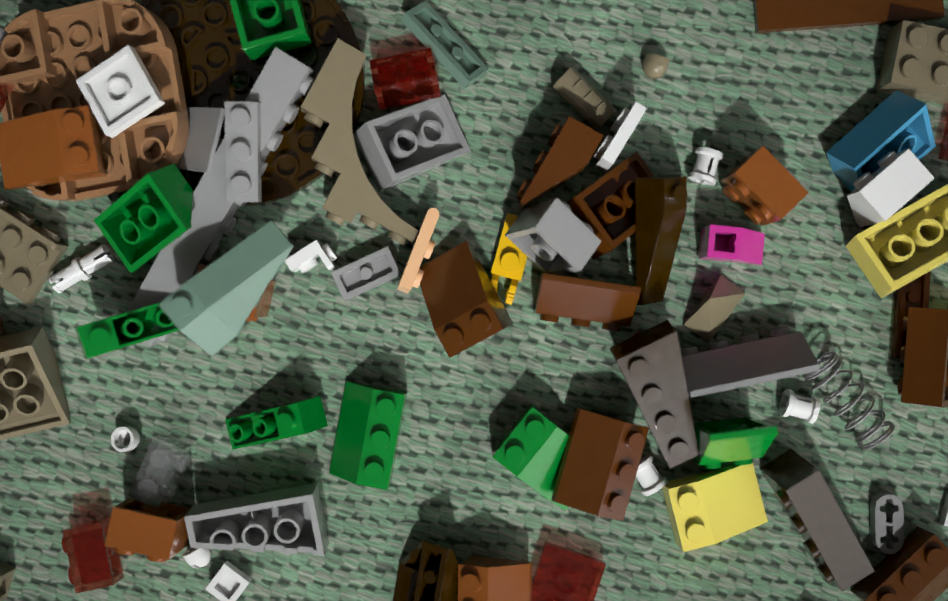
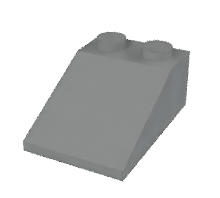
(411, 141)

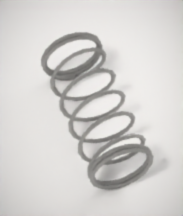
(832, 358)

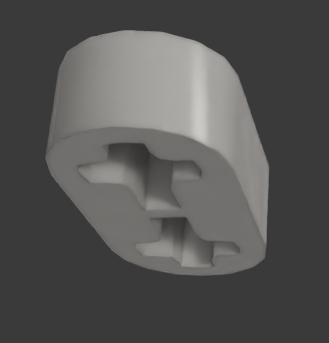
(894, 523)

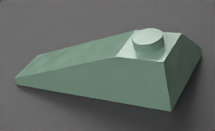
(222, 295)

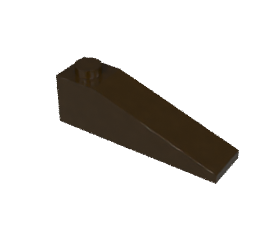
(659, 221)

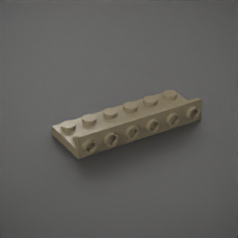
(26, 253)

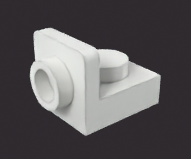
(306, 258)

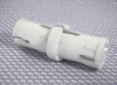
(81, 268)

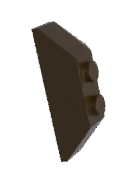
(428, 574)

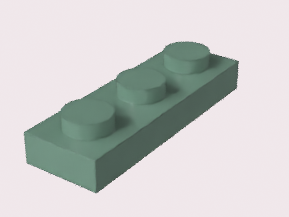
(445, 44)

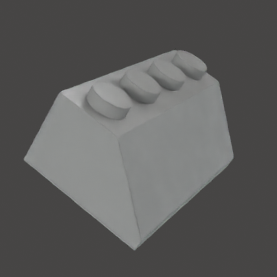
(747, 362)

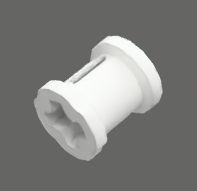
(706, 166)
(799, 406)
(649, 476)

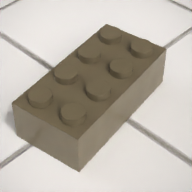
(916, 62)

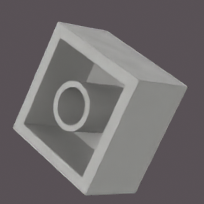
(553, 237)

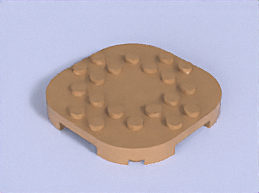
(56, 47)

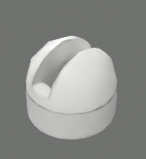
(121, 437)
(197, 557)

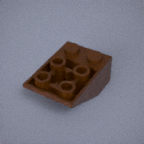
(569, 154)

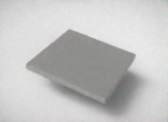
(202, 139)

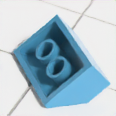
(894, 125)

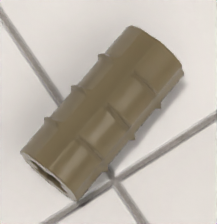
(584, 98)

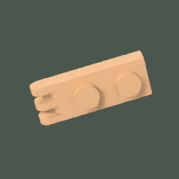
(422, 248)

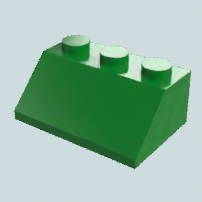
(148, 216)
(368, 435)

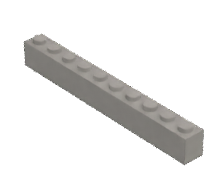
(278, 91)

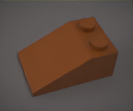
(51, 148)

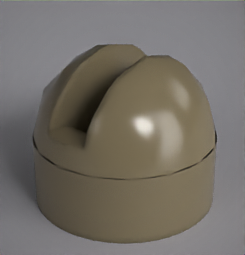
(655, 65)

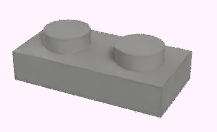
(366, 273)

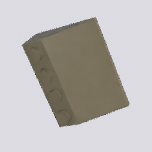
(30, 385)

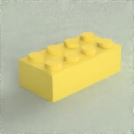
(904, 244)

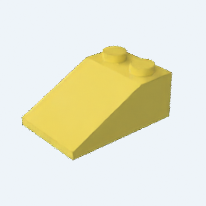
(714, 505)

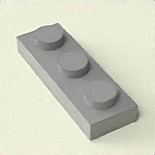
(242, 151)

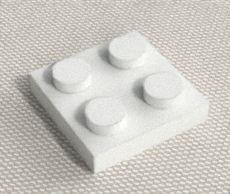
(120, 91)
(623, 128)

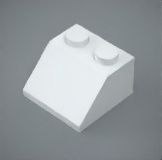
(888, 188)

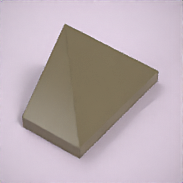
(714, 308)

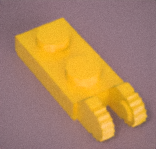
(508, 261)

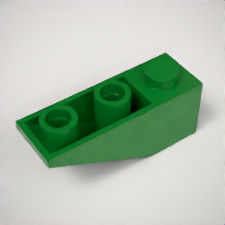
(124, 330)
(276, 423)

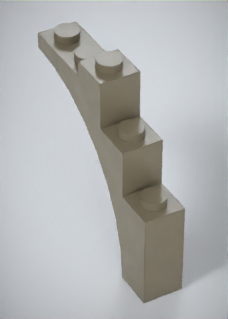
(331, 104)

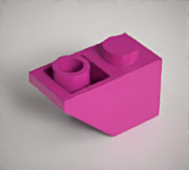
(731, 244)

